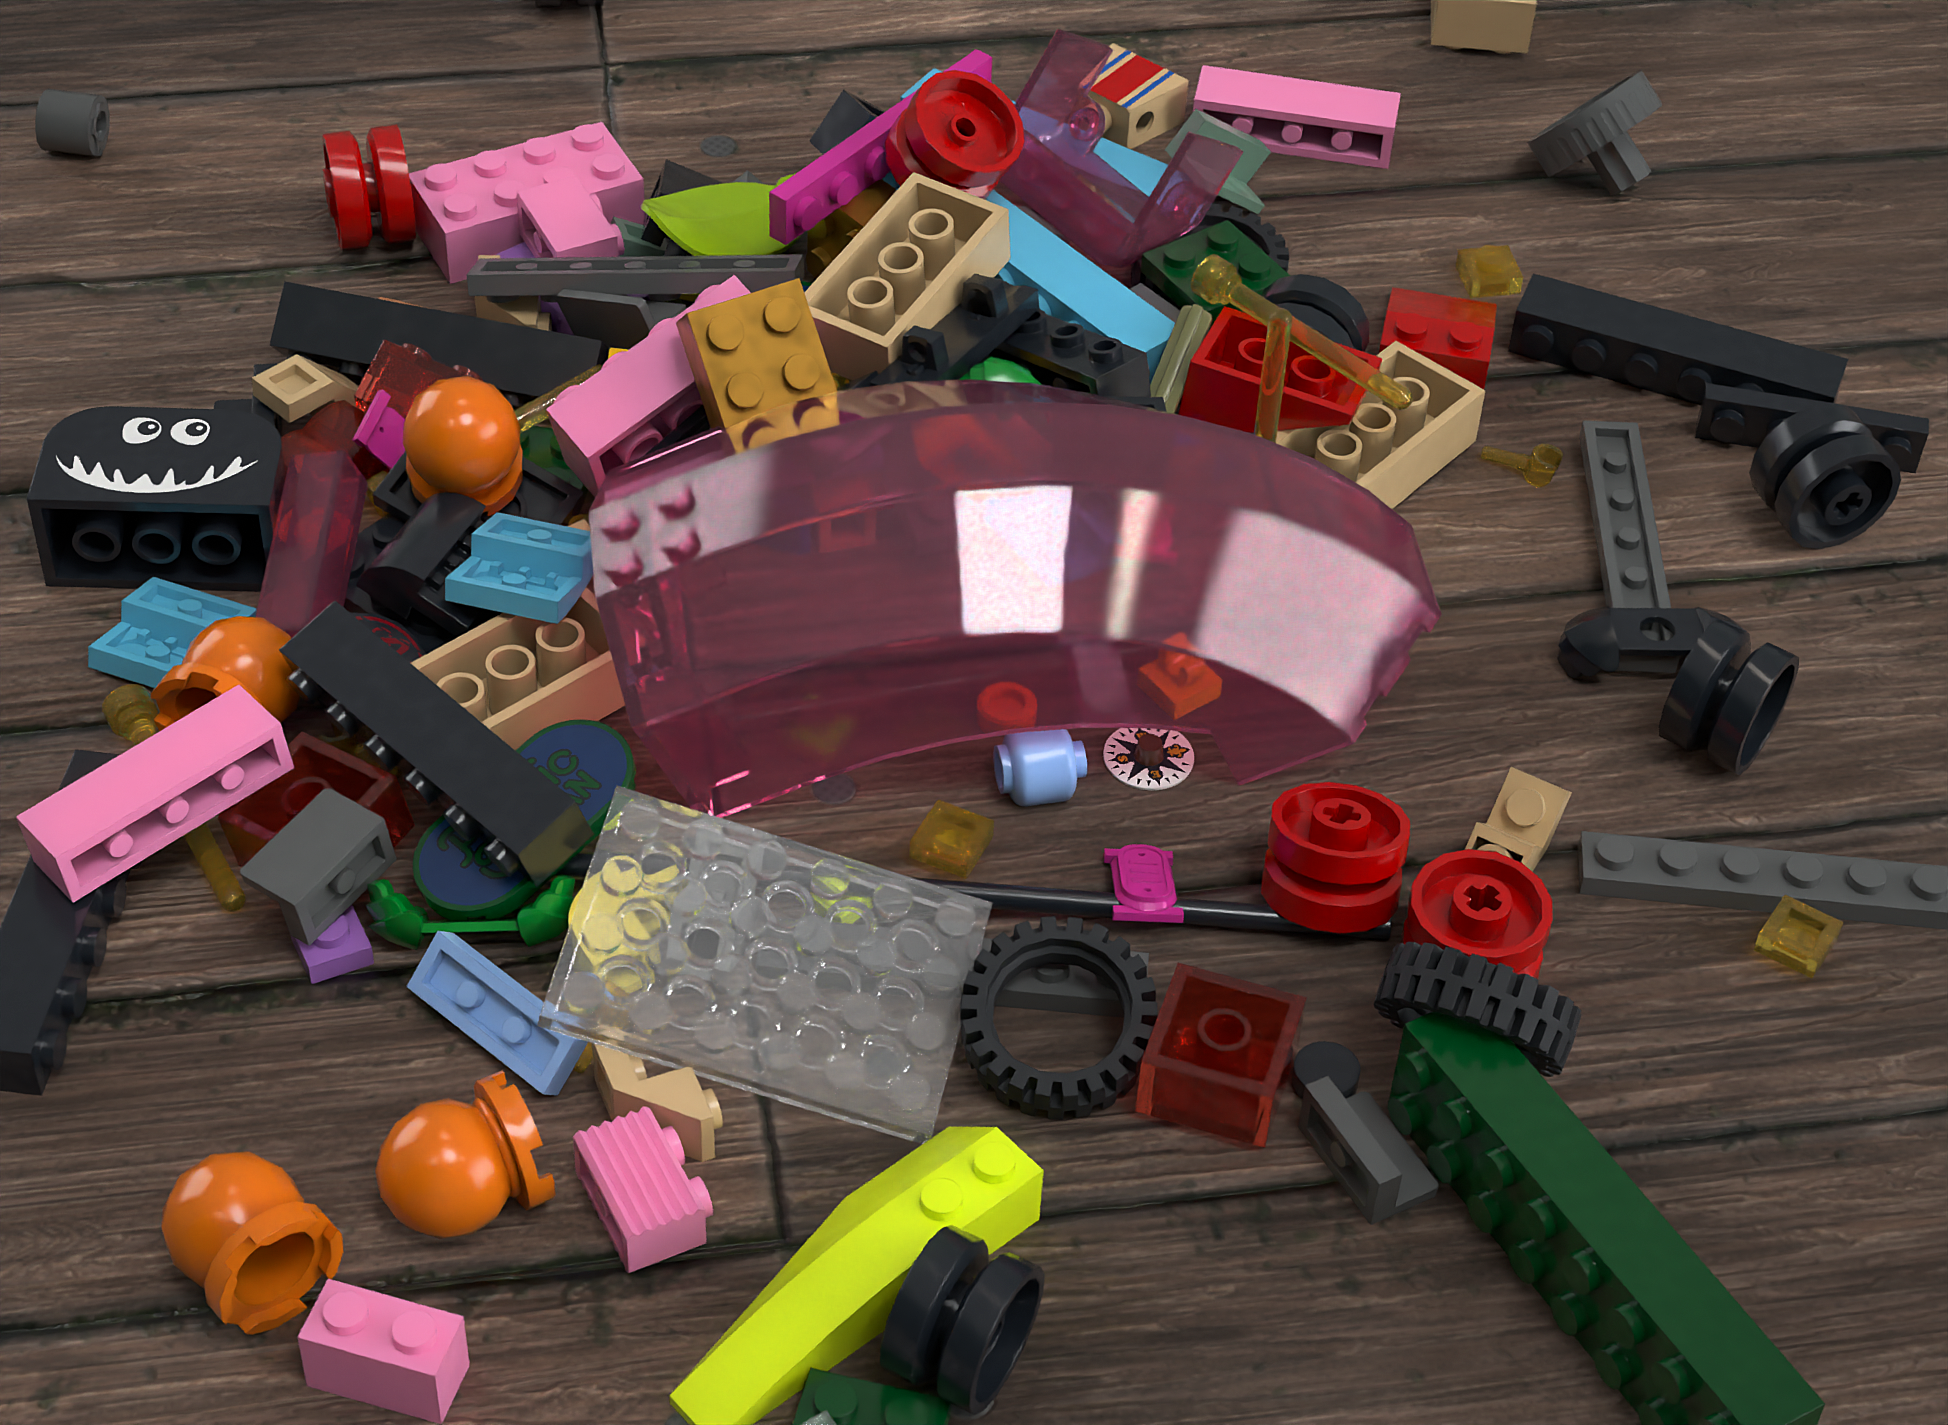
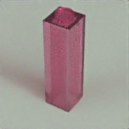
(312, 539)

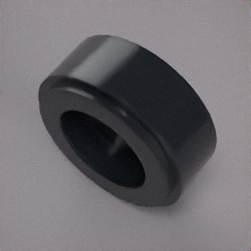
(1324, 1060)

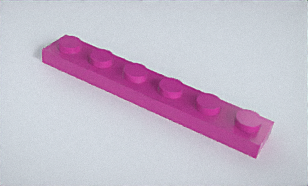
(845, 168)

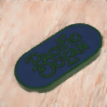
(577, 756)

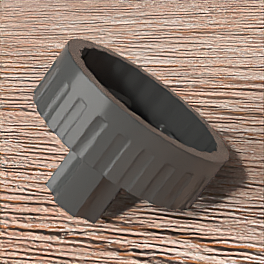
(1601, 134)

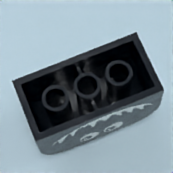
(157, 497)

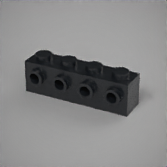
(1075, 358)

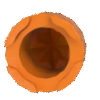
(463, 442)
(224, 656)
(458, 1162)
(248, 1239)

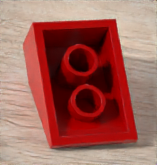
(1443, 329)
(1227, 376)

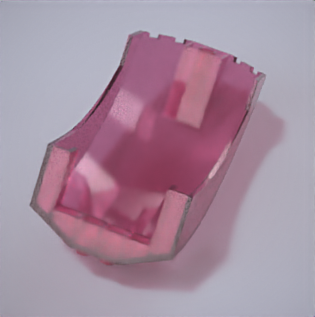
(985, 570)

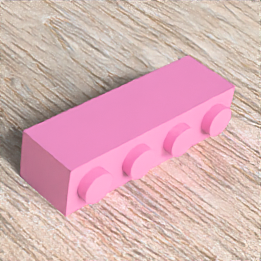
(1303, 115)
(155, 792)

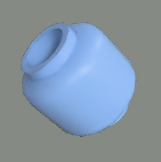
(1039, 766)

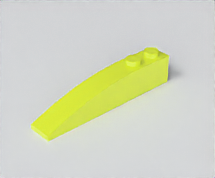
(853, 1266)

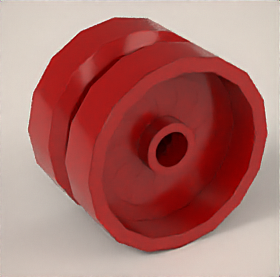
(956, 134)
(369, 187)
(1335, 857)
(1482, 908)

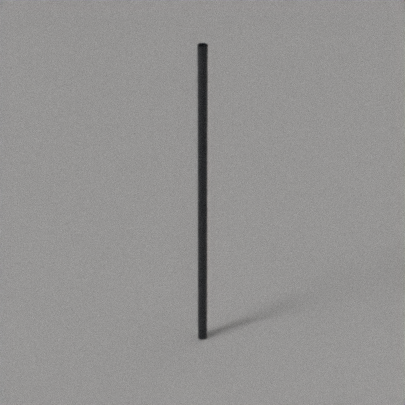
(1095, 904)

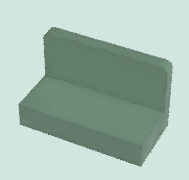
(1254, 154)

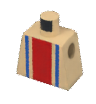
(1138, 98)

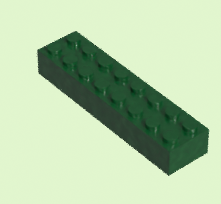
(1587, 1235)

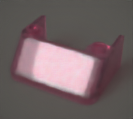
(1078, 188)

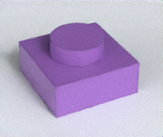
(337, 950)

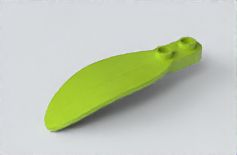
(719, 219)

